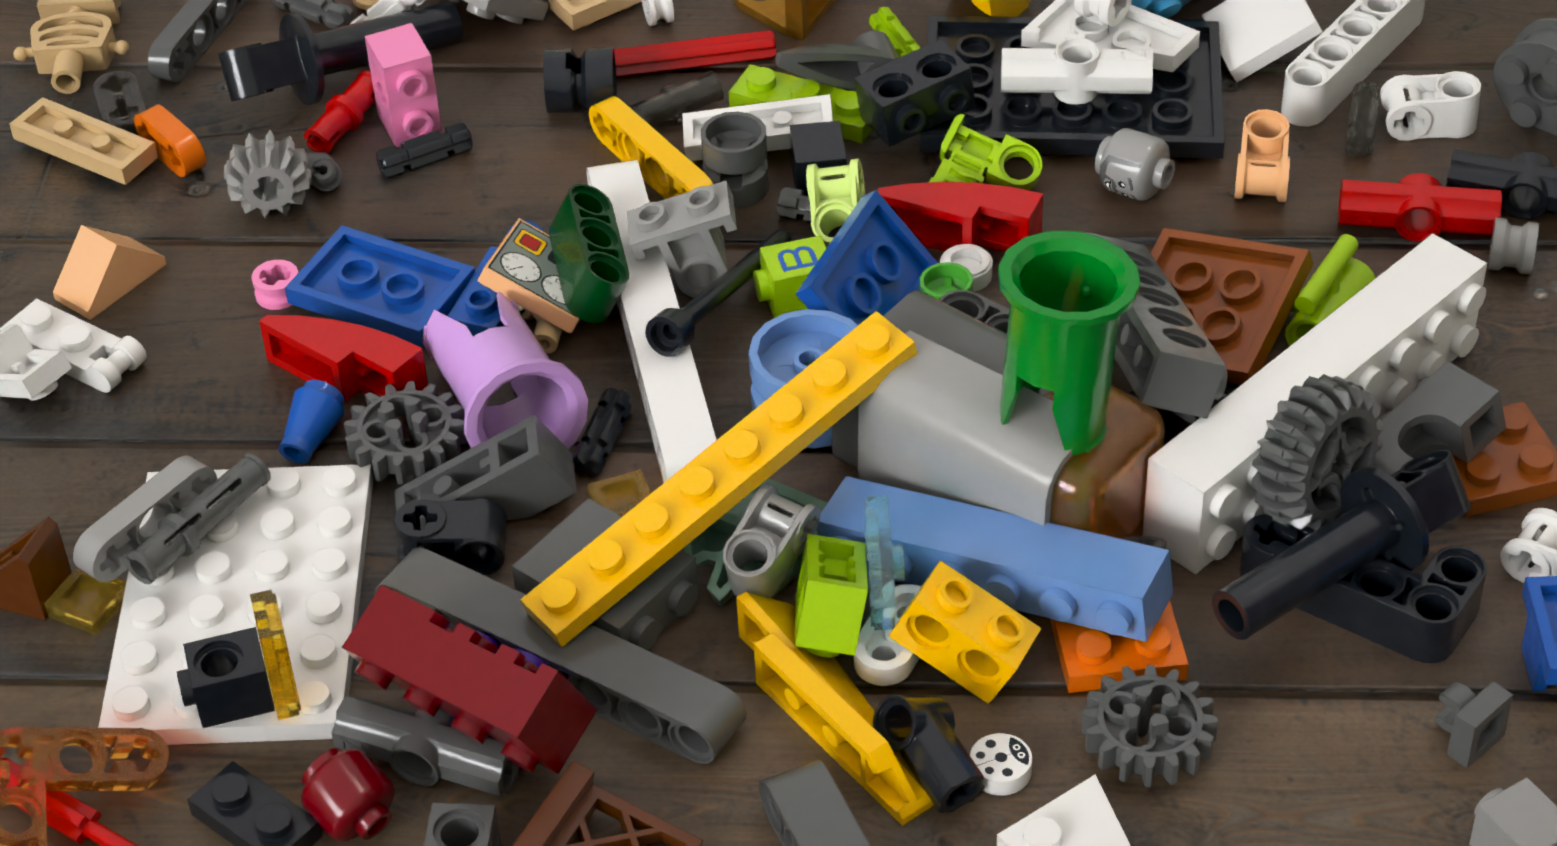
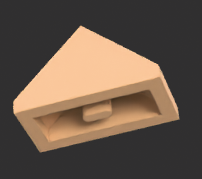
(103, 270)

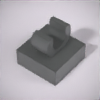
(1473, 719)

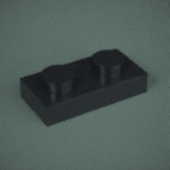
(251, 811)

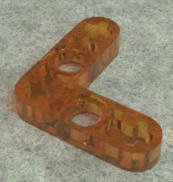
(46, 773)

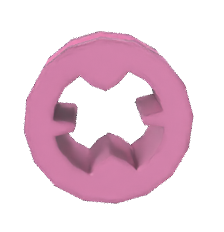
(270, 283)

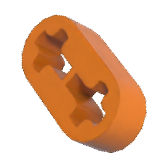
(173, 140)

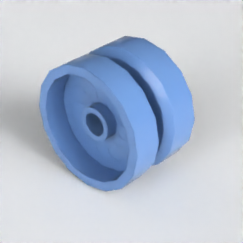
(789, 346)

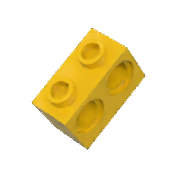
(965, 632)

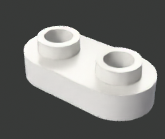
(879, 657)

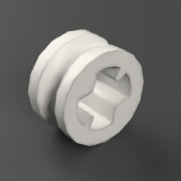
(658, 9)

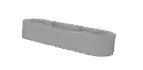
(108, 541)

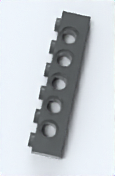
(1164, 346)

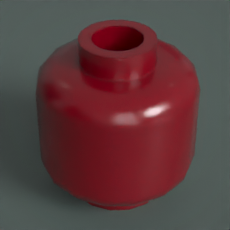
(347, 794)

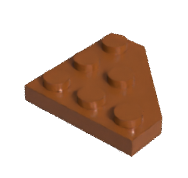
(1234, 291)

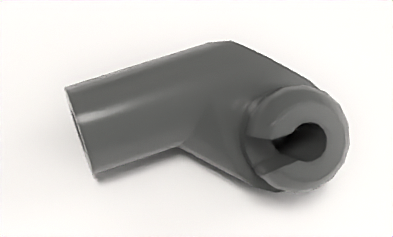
(324, 171)

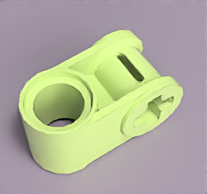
(833, 195)

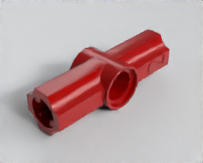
(1418, 207)

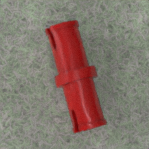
(342, 114)

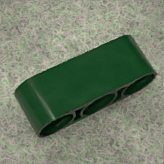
(588, 253)

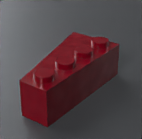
(470, 678)

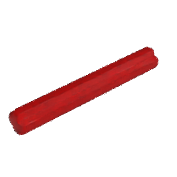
(695, 53)

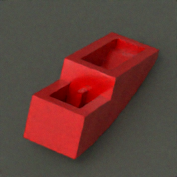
(966, 213)
(342, 354)

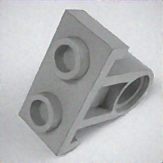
(687, 234)

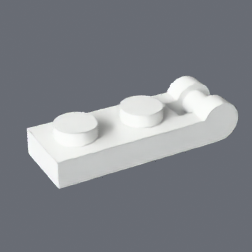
(93, 353)

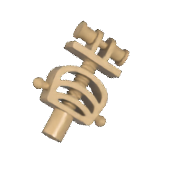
(73, 39)

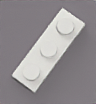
(775, 115)

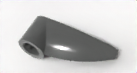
(839, 62)

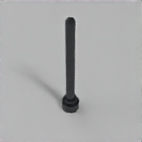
(674, 328)

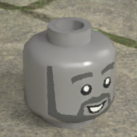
(1134, 164)

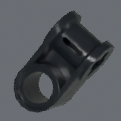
(458, 530)

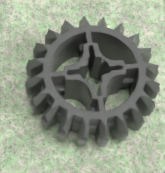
(1312, 447)

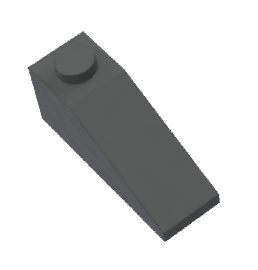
(518, 469)

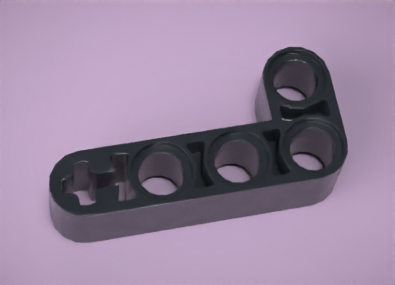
(1385, 602)

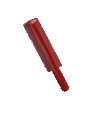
(72, 816)

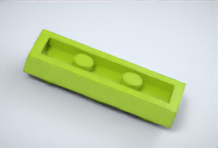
(766, 85)

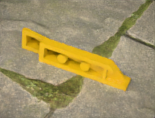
(826, 706)

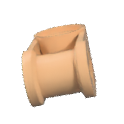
(1264, 156)

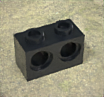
(915, 92)

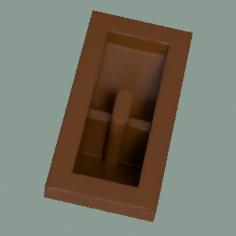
(33, 570)

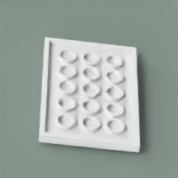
(291, 537)

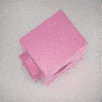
(403, 83)

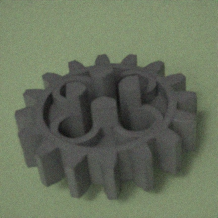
(378, 438)
(1175, 737)

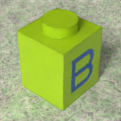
(784, 271)

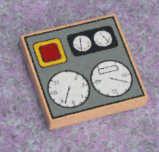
(528, 274)

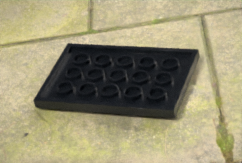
(1181, 108)

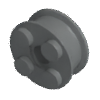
(1528, 76)

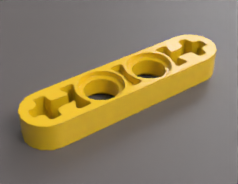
(634, 139)

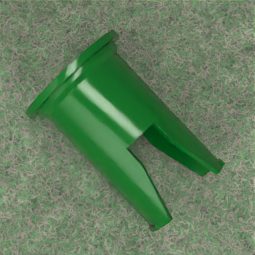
(1065, 327)

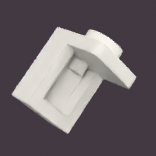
(27, 370)

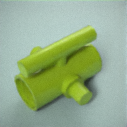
(1329, 287)

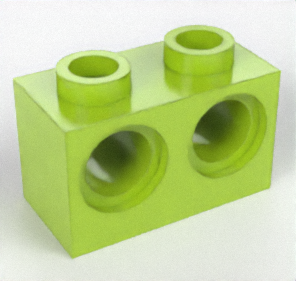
(830, 596)

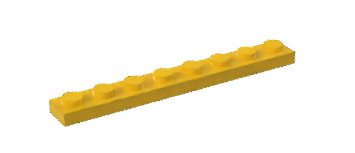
(717, 479)

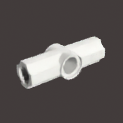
(1076, 70)

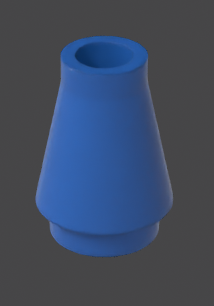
(311, 418)

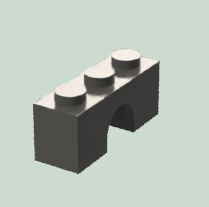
(1442, 413)

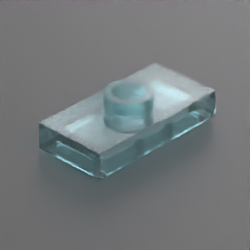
(884, 562)

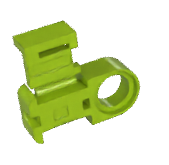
(977, 154)

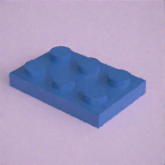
(867, 264)
(378, 284)

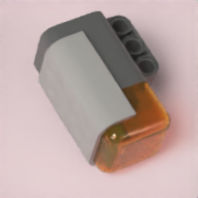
(941, 430)

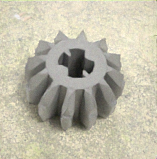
(267, 174)

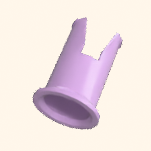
(500, 355)

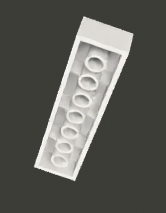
(1378, 339)

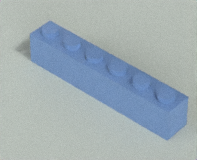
(1024, 564)

